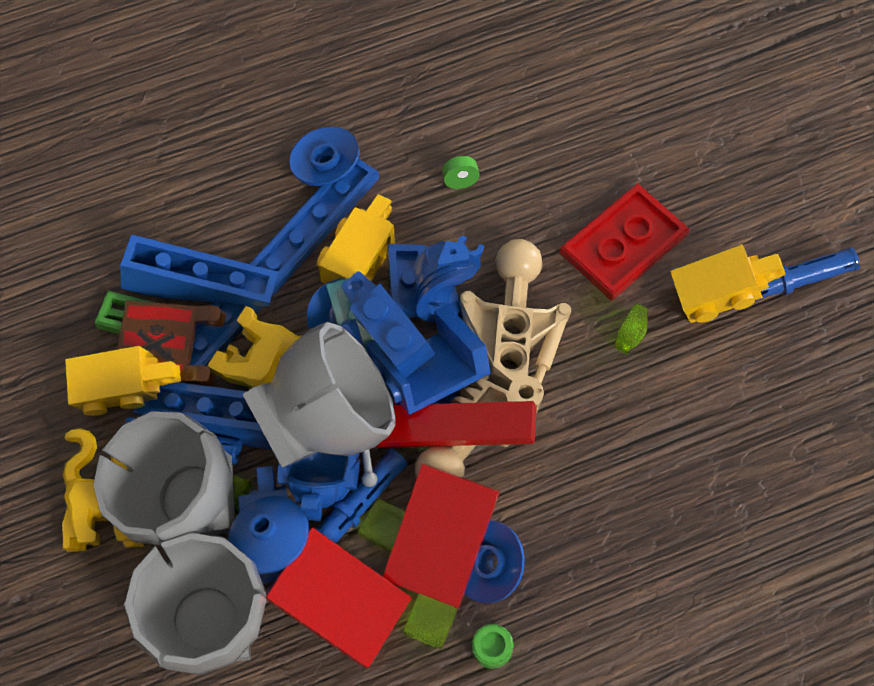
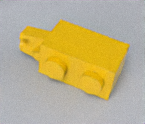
(358, 243)
(724, 282)
(116, 379)

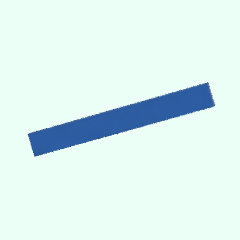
(289, 251)

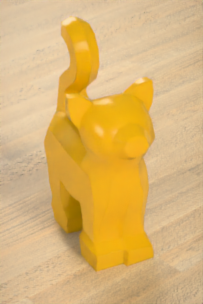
(262, 359)
(82, 500)

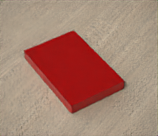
(624, 241)
(441, 535)
(339, 599)

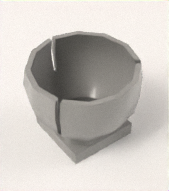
(323, 398)
(174, 480)
(198, 606)

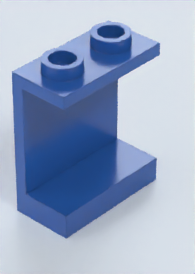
(457, 362)

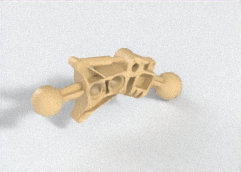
(518, 265)

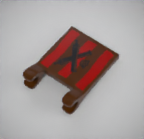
(169, 334)

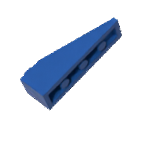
(187, 274)
(215, 408)

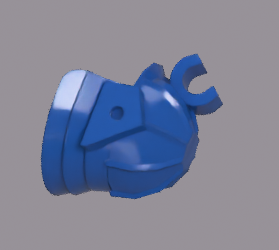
(439, 271)
(320, 480)

